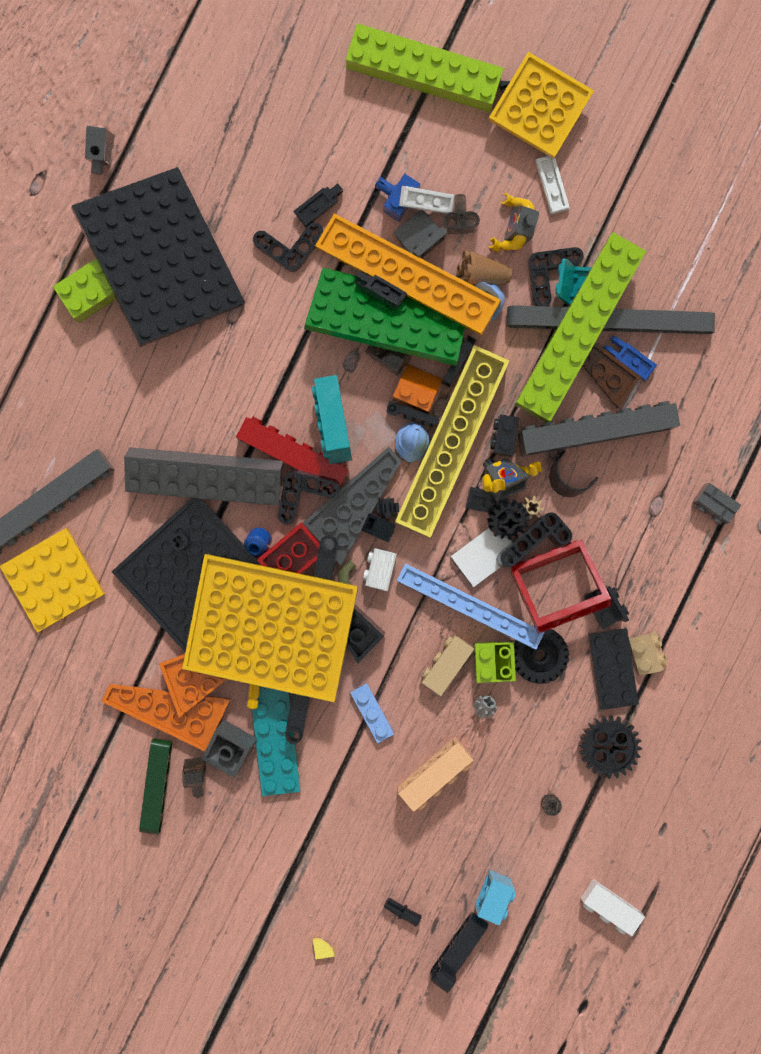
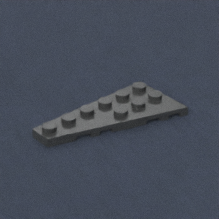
(347, 511)

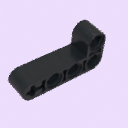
(530, 543)
(456, 952)

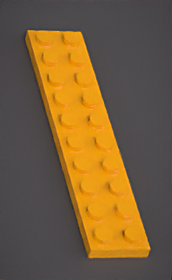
(415, 276)

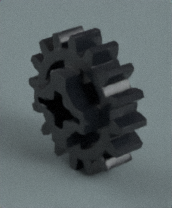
(508, 519)

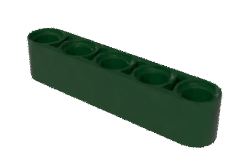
(155, 786)

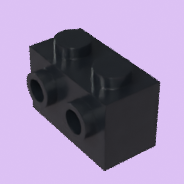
(505, 435)

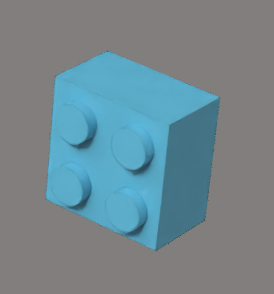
(495, 897)

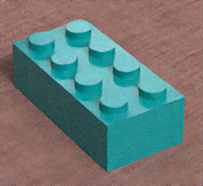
(331, 420)

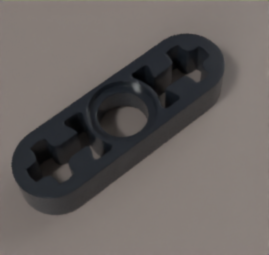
(464, 352)

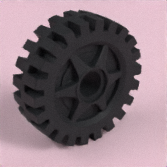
(550, 666)

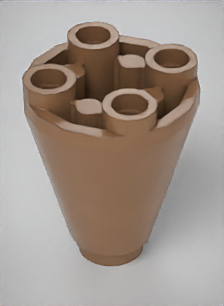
(481, 269)

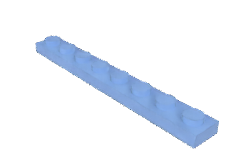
(470, 606)

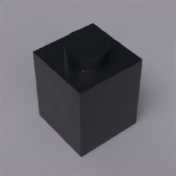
(378, 527)

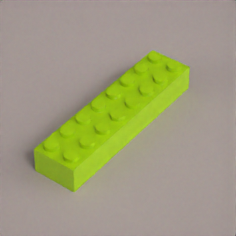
(423, 67)

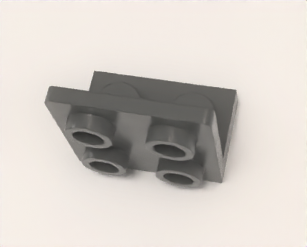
(420, 234)

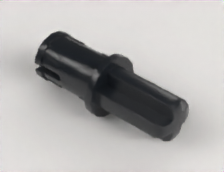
(402, 912)

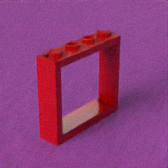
(572, 612)

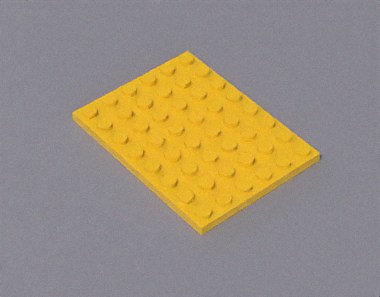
(270, 627)

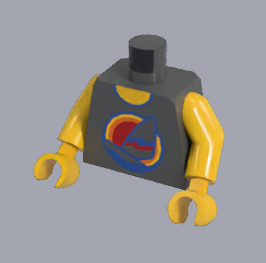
(520, 225)
(507, 478)

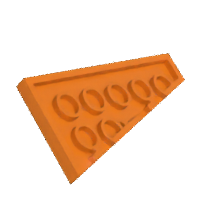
(187, 686)
(157, 710)

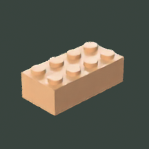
(434, 774)

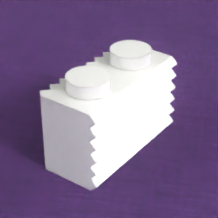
(380, 569)

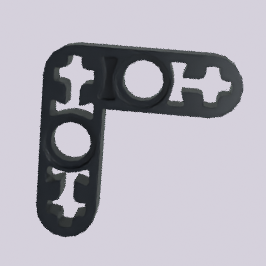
(286, 252)
(542, 270)
(302, 485)

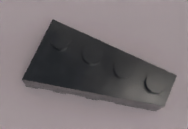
(363, 634)

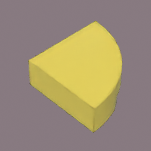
(322, 949)

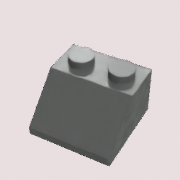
(229, 748)

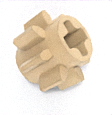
(537, 508)

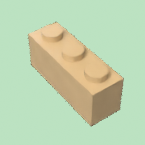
(446, 664)

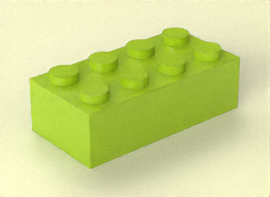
(85, 291)

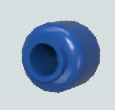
(258, 541)

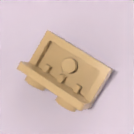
(648, 653)

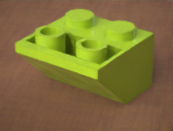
(494, 661)

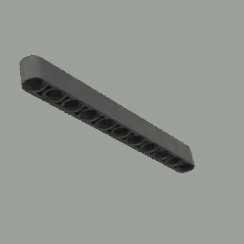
(620, 320)

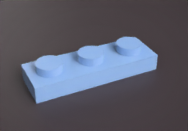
(372, 713)

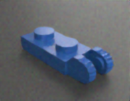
(631, 358)

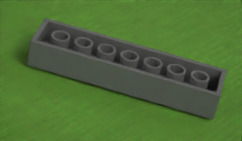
(598, 429)
(203, 476)

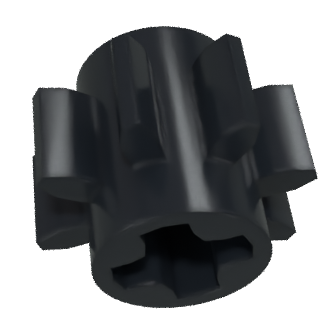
(387, 508)

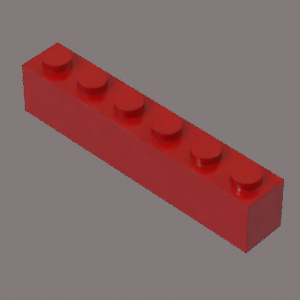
(287, 450)

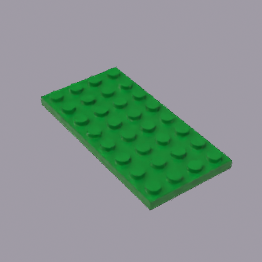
(351, 314)

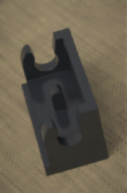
(481, 500)

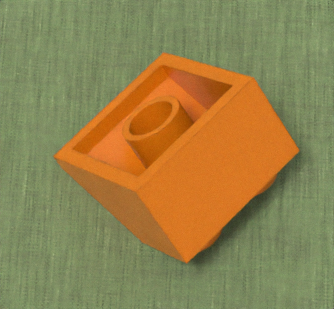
(417, 389)

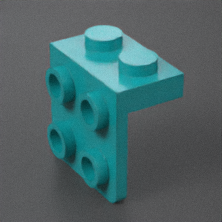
(569, 280)

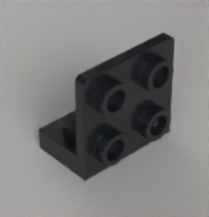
(611, 614)

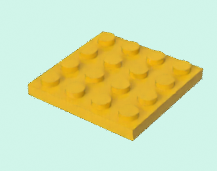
(541, 105)
(52, 580)

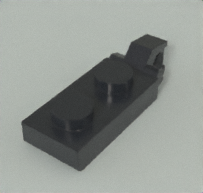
(318, 204)
(381, 289)
(410, 414)

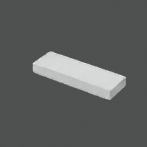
(552, 185)
(426, 200)

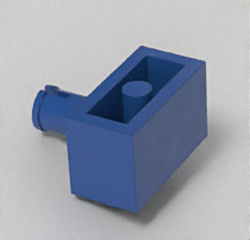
(392, 206)

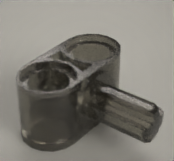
(460, 217)
(194, 775)

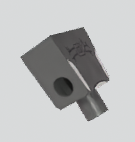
(98, 141)

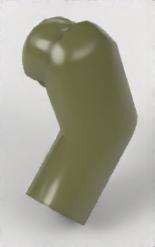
(343, 573)

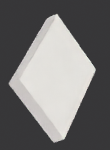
(479, 556)

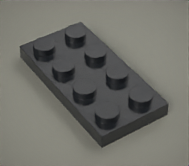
(613, 669)

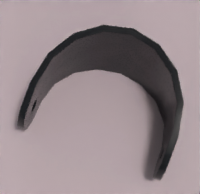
(558, 484)

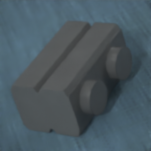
(716, 504)

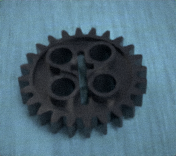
(608, 763)

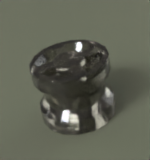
(548, 801)

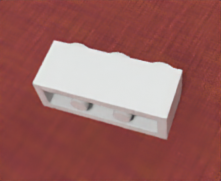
(612, 908)

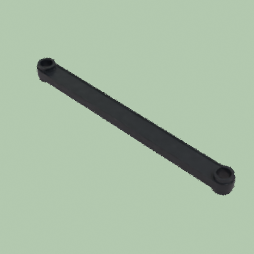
(300, 703)

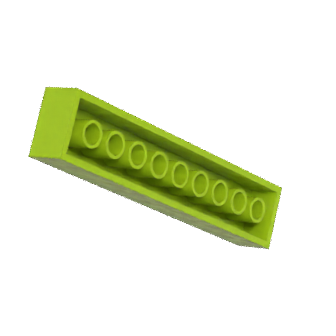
(580, 327)

